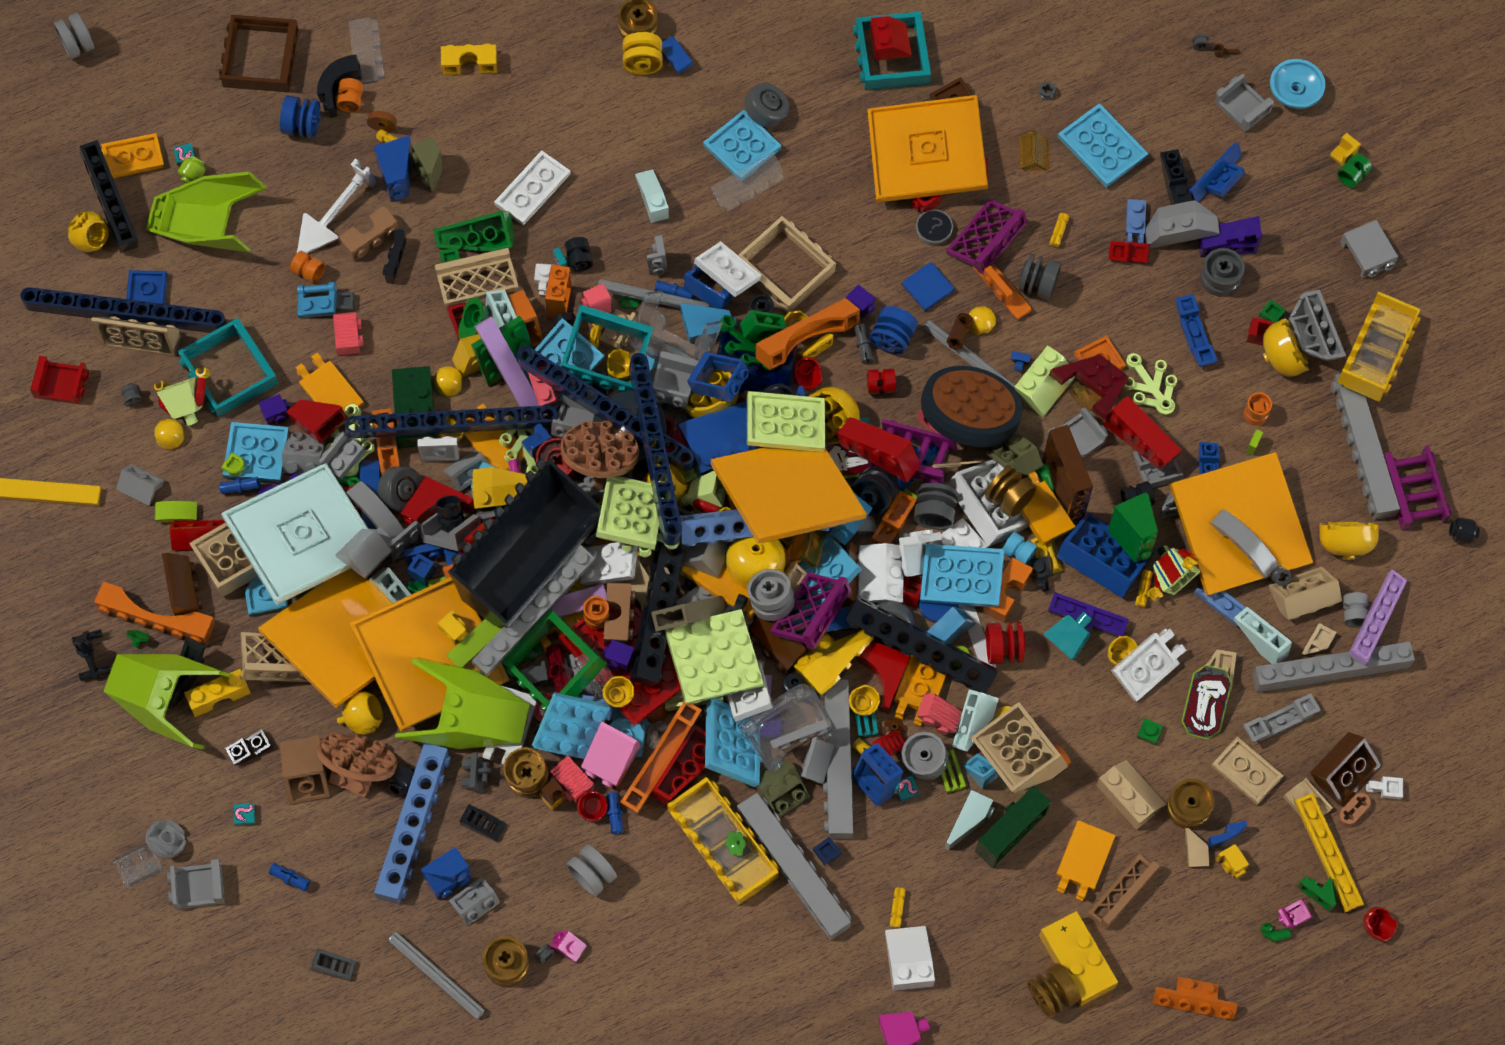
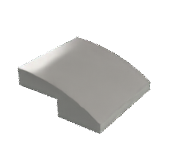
(1153, 475)

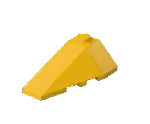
(493, 485)

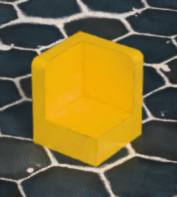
(1346, 148)

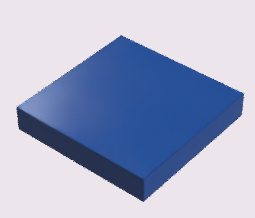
(147, 286)
(927, 286)

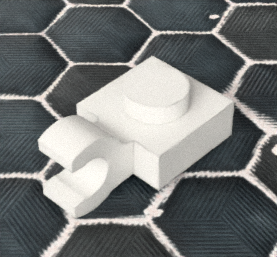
(541, 277)
(1389, 787)

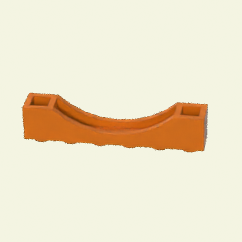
(835, 318)
(193, 625)
(660, 757)

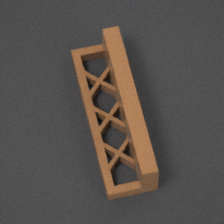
(1130, 893)

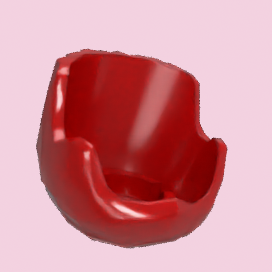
(807, 373)
(1379, 924)

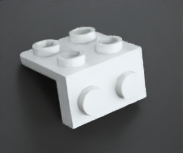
(913, 550)

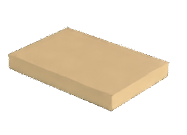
(1247, 770)

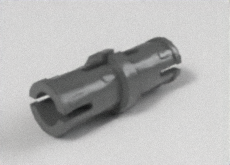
(863, 343)

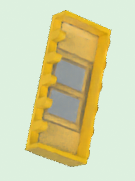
(1380, 347)
(707, 822)

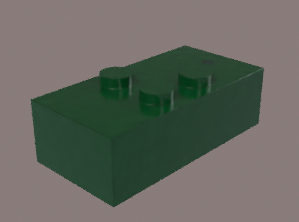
(412, 394)
(1013, 826)

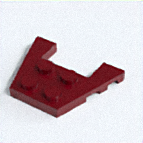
(1099, 376)

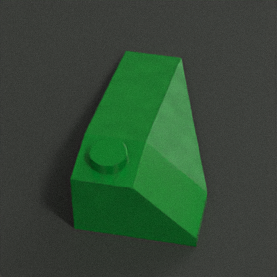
(478, 234)

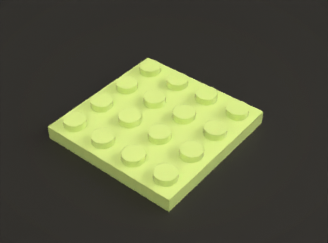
(714, 657)

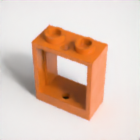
(558, 291)

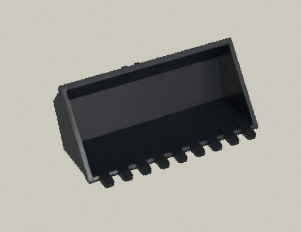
(524, 544)

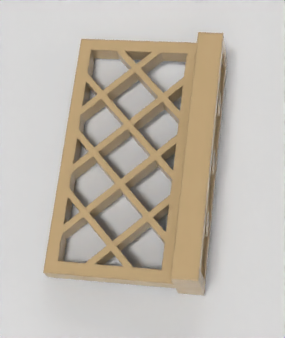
(474, 266)
(263, 669)

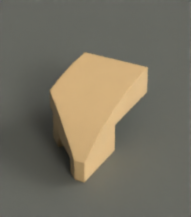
(1319, 640)
(1196, 850)

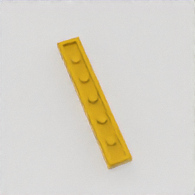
(50, 492)
(1328, 852)

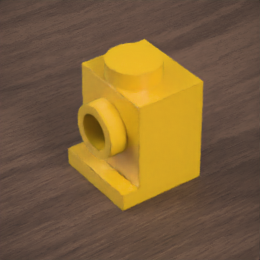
(453, 627)
(1233, 861)

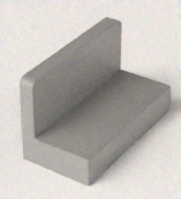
(462, 470)
(139, 484)

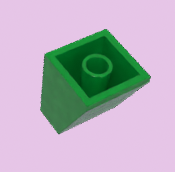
(1134, 527)

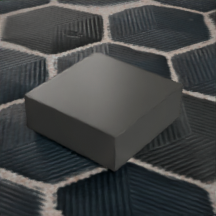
(345, 302)

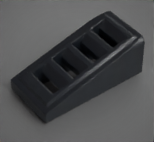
(485, 817)

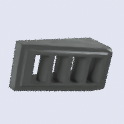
(331, 972)

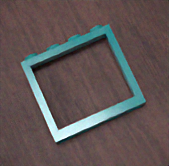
(895, 79)
(611, 322)
(215, 338)

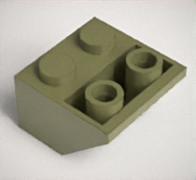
(427, 162)
(1017, 453)
(782, 788)

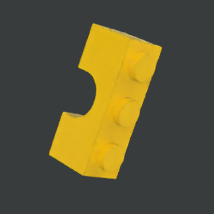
(455, 56)
(205, 696)

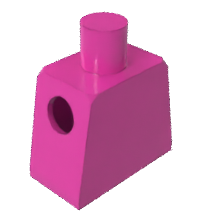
(902, 1028)

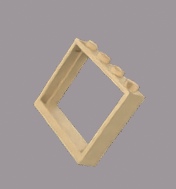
(802, 240)

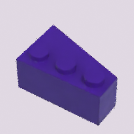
(1240, 235)

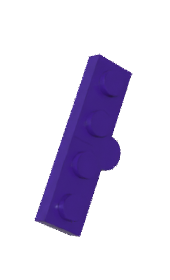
(1101, 619)

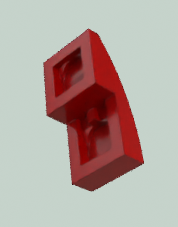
(1129, 251)

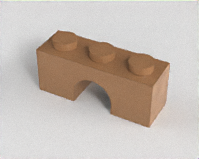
(358, 244)
(619, 597)

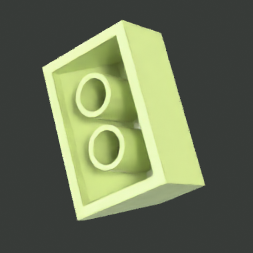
(1039, 389)

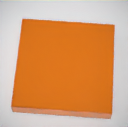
(1105, 348)

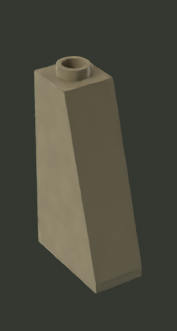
(688, 613)

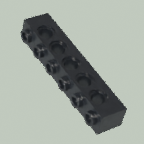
(108, 196)

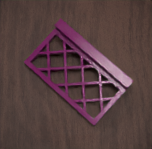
(998, 241)
(824, 613)

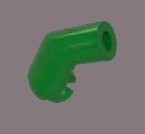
(1044, 474)
(348, 480)
(1274, 935)

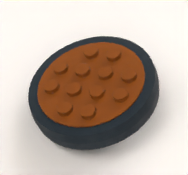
(971, 406)

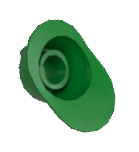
(473, 314)

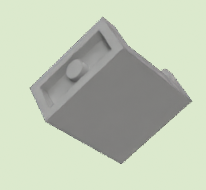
(1242, 103)
(1370, 248)
(671, 379)
(569, 416)
(1086, 432)
(454, 540)
(196, 885)

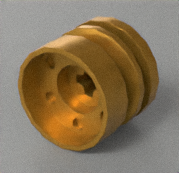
(1010, 491)
(526, 761)
(1056, 988)

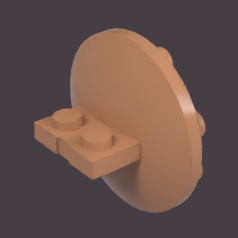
(599, 450)
(355, 761)

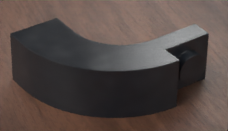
(329, 80)
(193, 650)

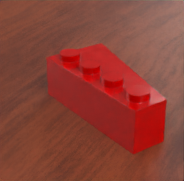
(880, 447)

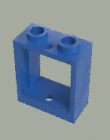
(702, 291)
(704, 370)
(884, 766)

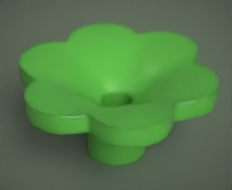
(735, 843)

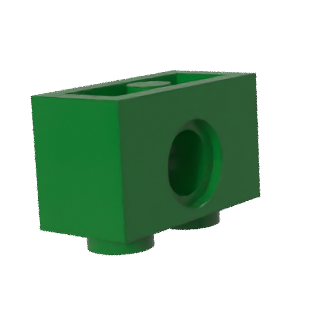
(761, 325)

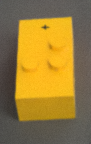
(1077, 952)

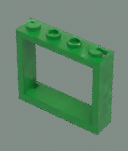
(577, 683)

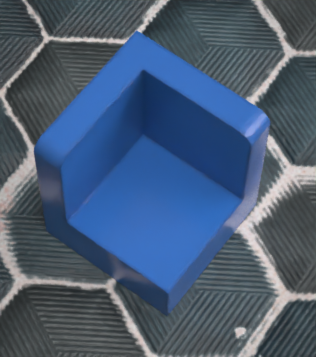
(534, 441)
(421, 569)

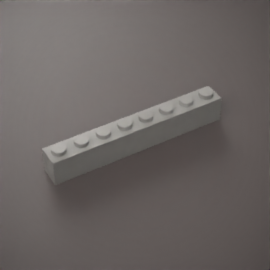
(1366, 452)
(549, 595)
(1331, 668)
(839, 770)
(794, 867)

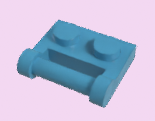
(318, 305)

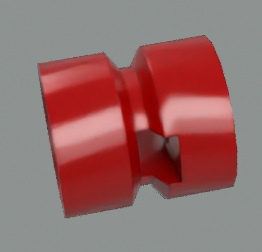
(888, 381)

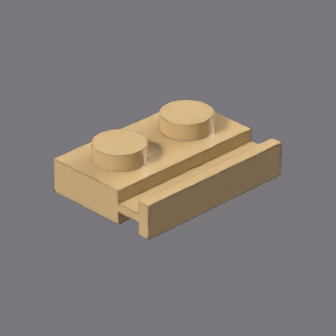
(1305, 788)

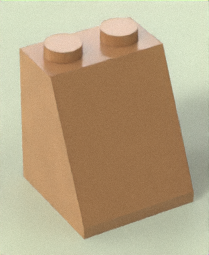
(303, 771)

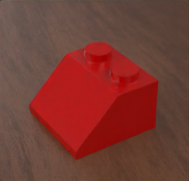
(889, 38)

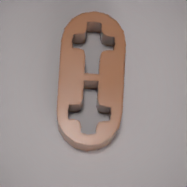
(1357, 813)

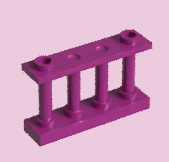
(924, 473)
(1405, 516)

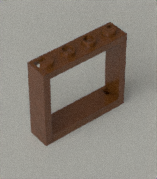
(267, 24)
(1068, 472)

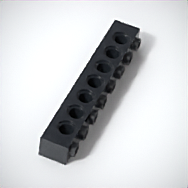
(861, 607)
(640, 671)

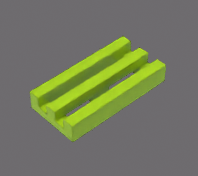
(959, 774)

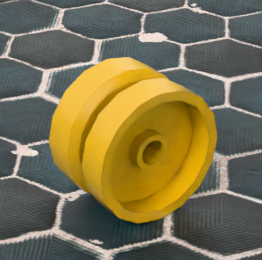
(642, 53)

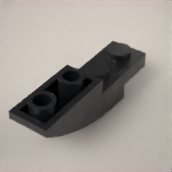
(1175, 177)

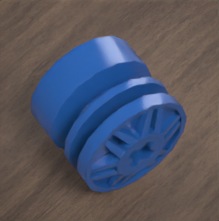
(301, 116)
(893, 330)

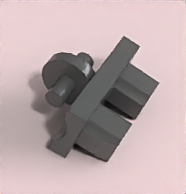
(479, 773)

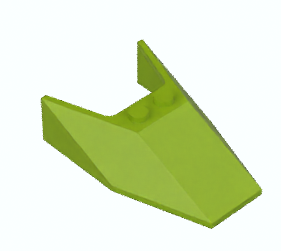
(201, 209)
(146, 684)
(473, 711)

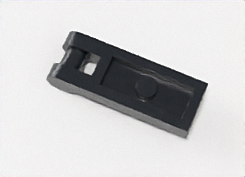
(395, 255)

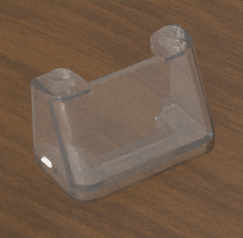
(790, 712)

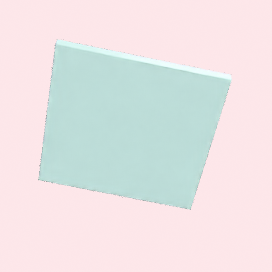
(296, 532)

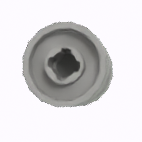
(1355, 607)

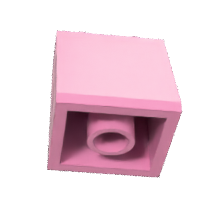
(610, 755)

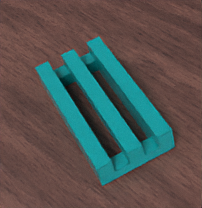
(866, 723)

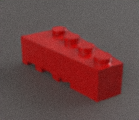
(1141, 433)
(683, 768)

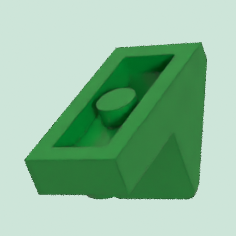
(1323, 896)

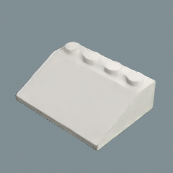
(985, 516)

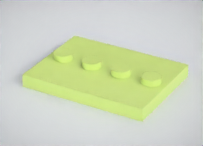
(785, 421)
(628, 513)

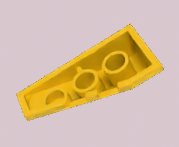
(824, 664)

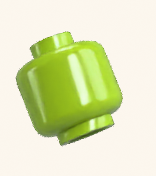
(191, 169)

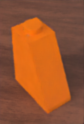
(523, 308)

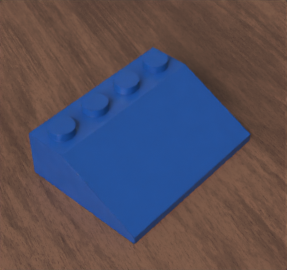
(716, 436)
(1100, 556)

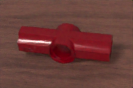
(558, 667)

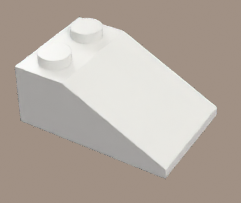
(909, 958)

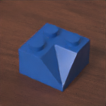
(446, 873)

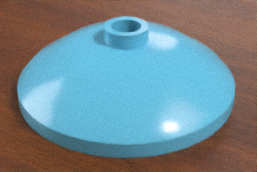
(1301, 76)

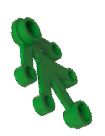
(747, 345)

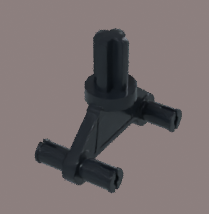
(85, 649)

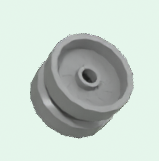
(75, 35)
(771, 595)
(920, 745)
(591, 870)

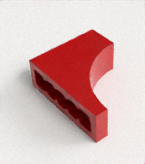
(423, 501)
(888, 667)

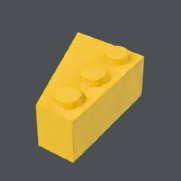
(464, 357)

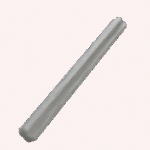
(639, 293)
(964, 352)
(436, 975)

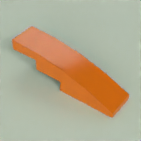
(386, 446)
(894, 519)

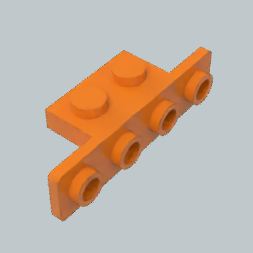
(1004, 291)
(1195, 997)

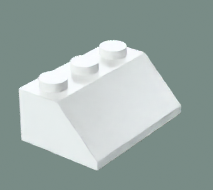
(880, 573)

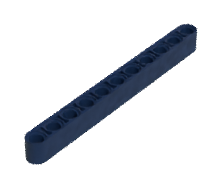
(115, 305)
(599, 401)
(442, 426)
(655, 456)

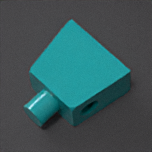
(1070, 634)

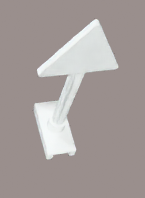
(314, 233)

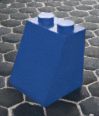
(395, 166)

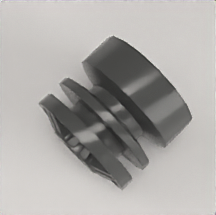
(1039, 276)
(935, 506)

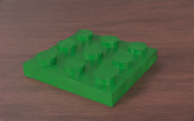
(515, 335)

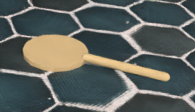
(955, 464)

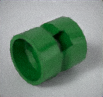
(1354, 170)

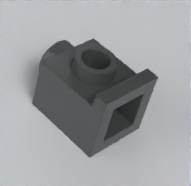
(536, 674)

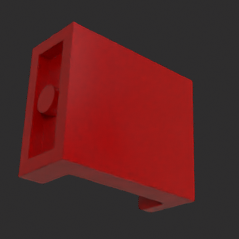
(59, 381)

